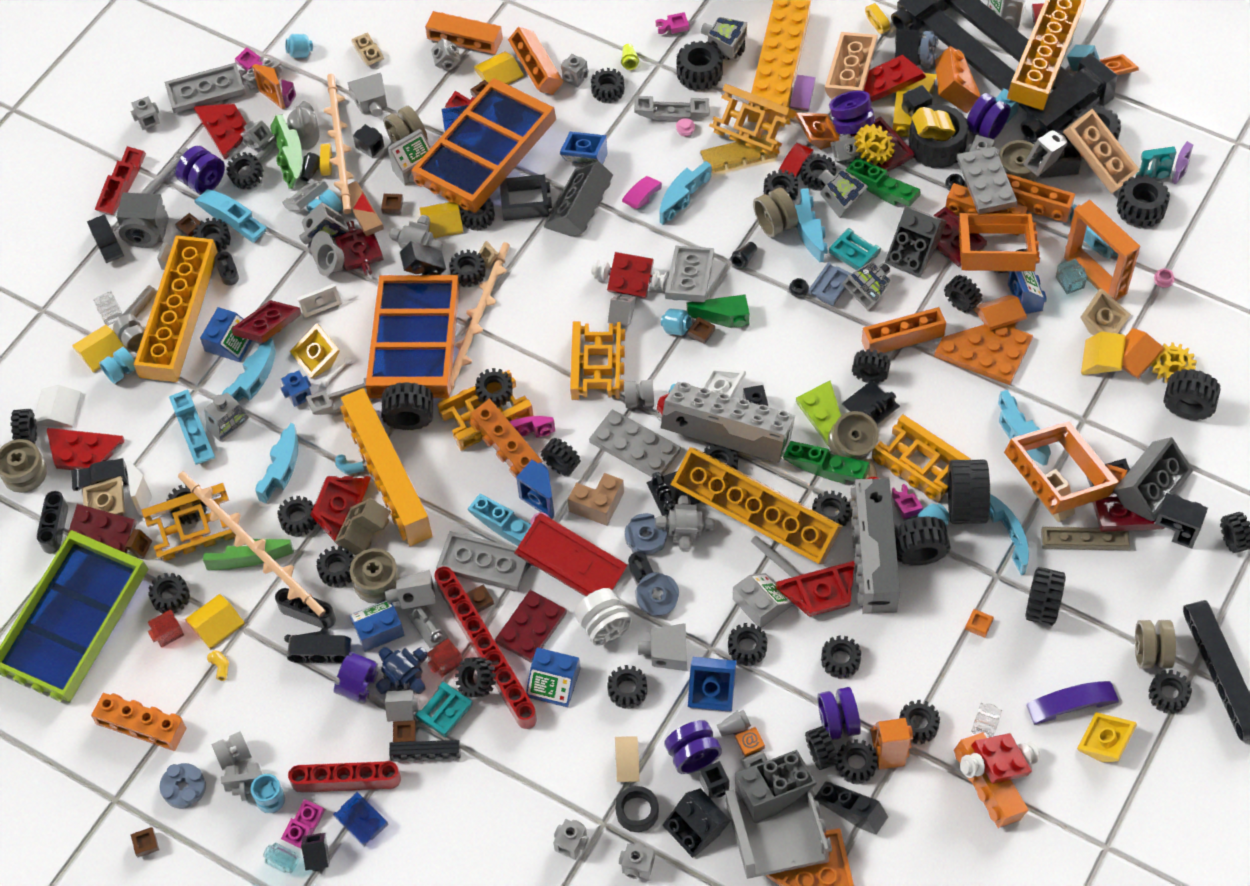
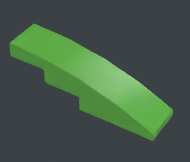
(243, 556)

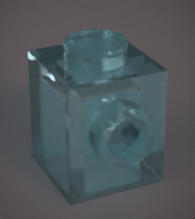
(1071, 276)

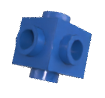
(296, 387)

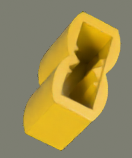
(933, 124)

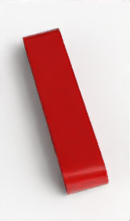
(336, 770)

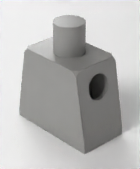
(369, 94)
(1049, 145)
(413, 591)
(667, 647)

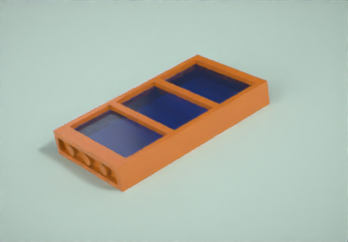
(483, 145)
(413, 333)

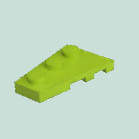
(820, 408)

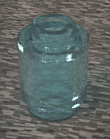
(281, 858)

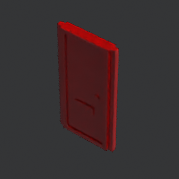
(569, 557)

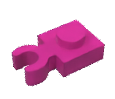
(675, 23)
(247, 59)
(906, 504)

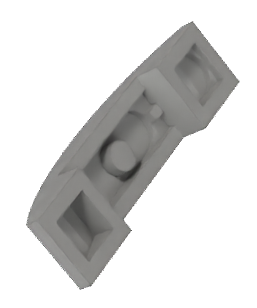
(671, 111)
(329, 404)

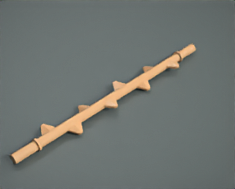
(341, 148)
(476, 314)
(257, 547)

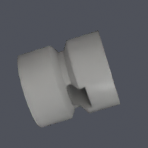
(129, 332)
(639, 393)
(223, 753)

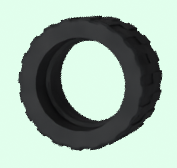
(940, 153)
(968, 491)

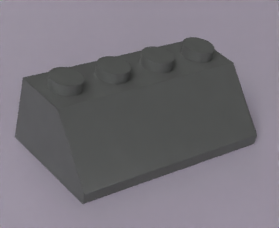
(579, 199)
(1155, 473)

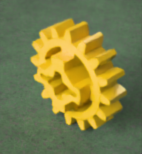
(874, 144)
(1173, 360)

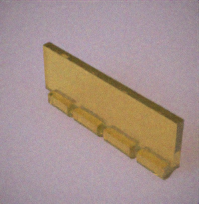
(734, 154)

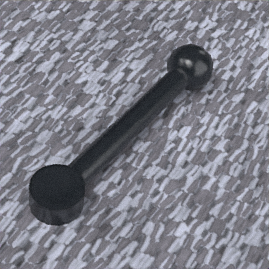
(324, 631)

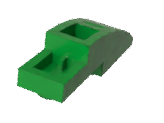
(882, 185)
(823, 464)

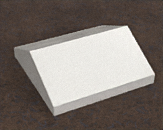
(723, 380)
(57, 406)
(138, 488)

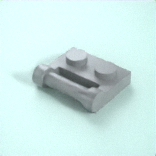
(305, 195)

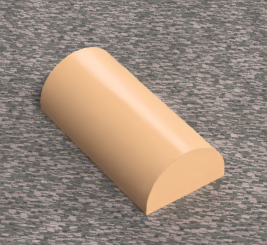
(850, 63)
(1101, 150)

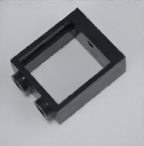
(525, 210)

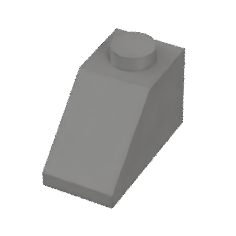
(621, 309)

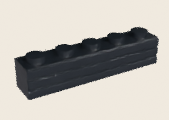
(425, 750)

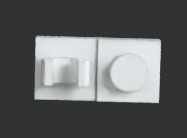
(319, 300)

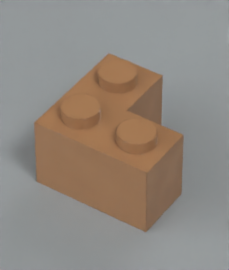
(597, 503)

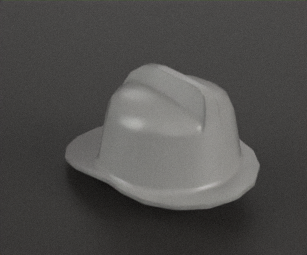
(306, 125)
(326, 255)

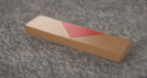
(363, 210)

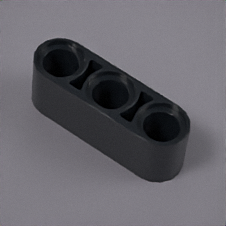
(54, 530)
(294, 609)
(318, 648)

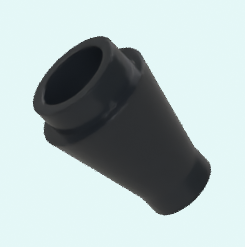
(310, 165)
(743, 255)

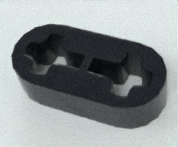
(230, 266)
(634, 569)

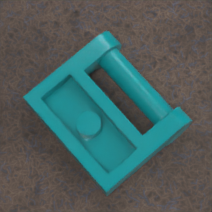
(1161, 164)
(851, 253)
(448, 714)

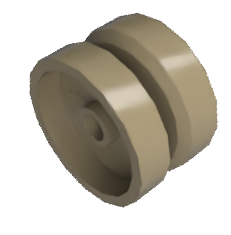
(403, 124)
(1013, 157)
(775, 212)
(854, 425)
(21, 466)
(373, 574)
(1155, 644)

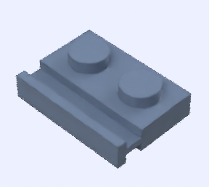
(828, 284)

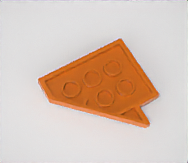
(986, 351)
(831, 873)

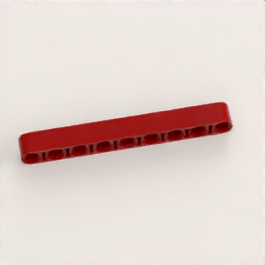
(492, 652)

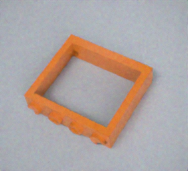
(998, 224)
(1127, 248)
(1080, 453)

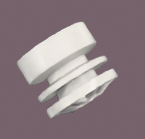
(602, 617)

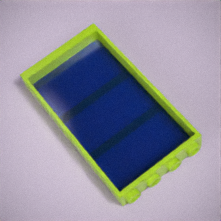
(70, 616)

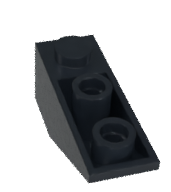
(852, 806)

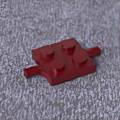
(359, 249)

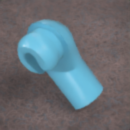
(347, 467)

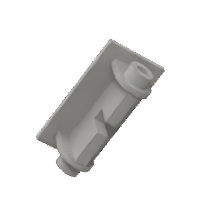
(250, 77)
(427, 626)

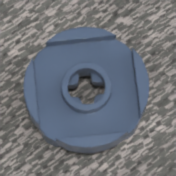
(928, 49)
(646, 545)
(651, 605)
(176, 774)

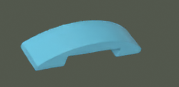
(191, 427)
(1001, 512)

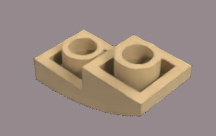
(367, 49)
(627, 759)

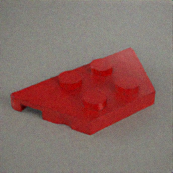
(892, 77)
(223, 125)
(79, 448)
(335, 501)
(820, 590)

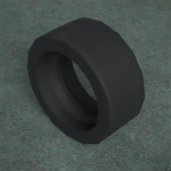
(637, 792)

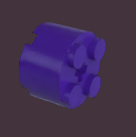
(355, 677)

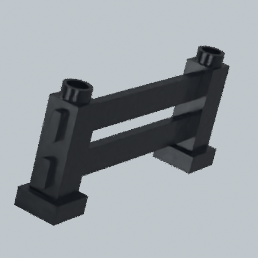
(1070, 93)

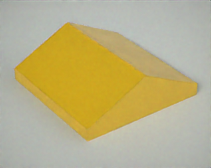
(501, 67)
(444, 219)
(97, 347)
(315, 352)
(1103, 353)
(215, 621)
(1106, 737)

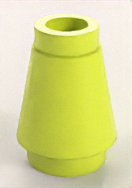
(629, 57)

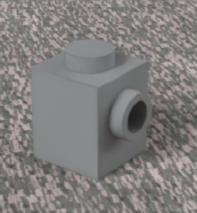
(401, 705)

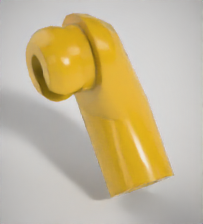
(221, 662)

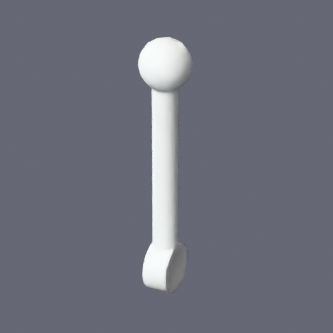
(347, 361)

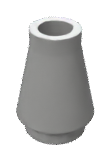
(734, 723)

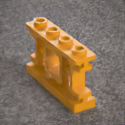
(757, 105)
(580, 360)
(466, 436)
(925, 443)
(185, 504)

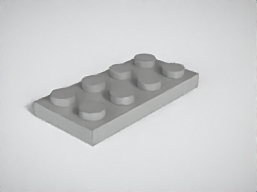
(204, 87)
(986, 180)
(689, 273)
(634, 444)
(483, 560)

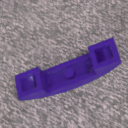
(1072, 699)

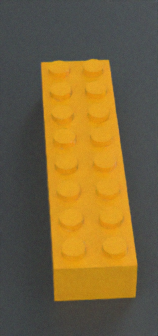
(1045, 52)
(780, 55)
(176, 309)
(386, 468)
(756, 505)

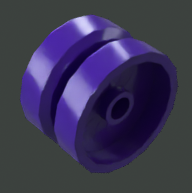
(851, 112)
(988, 116)
(200, 169)
(839, 713)
(693, 747)

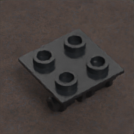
(873, 402)
(665, 494)

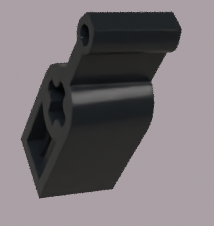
(105, 238)
(98, 473)

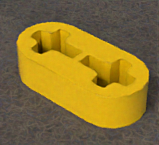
(877, 18)
(325, 156)

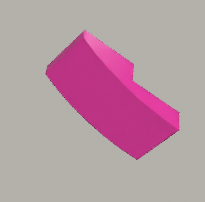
(641, 192)
(538, 424)
(303, 823)

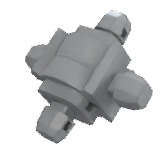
(416, 232)
(684, 523)

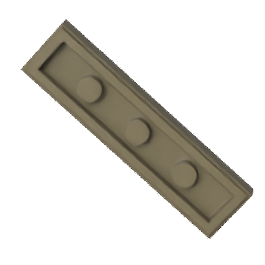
(1084, 539)

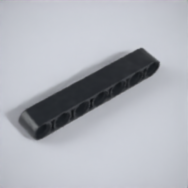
(1220, 665)

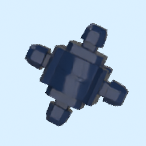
(401, 670)

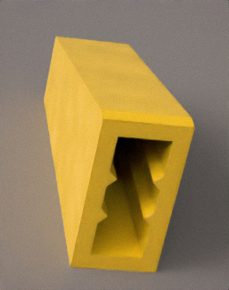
(902, 120)

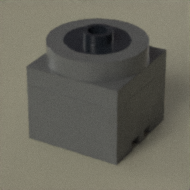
(142, 219)

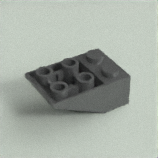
(915, 240)
(773, 785)

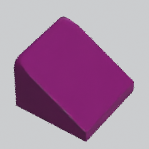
(288, 92)

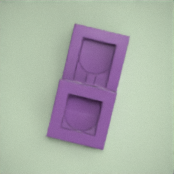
(802, 92)
(1182, 162)

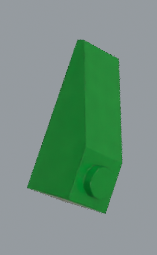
(723, 311)

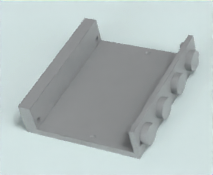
(782, 841)

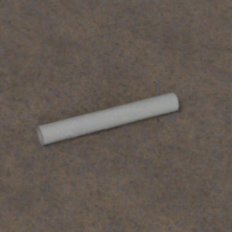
(774, 557)

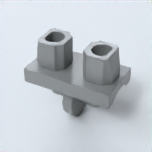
(240, 783)

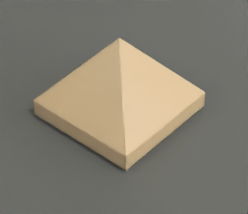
(488, 254)

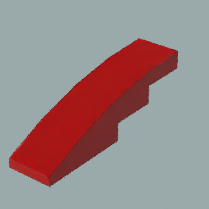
(120, 180)

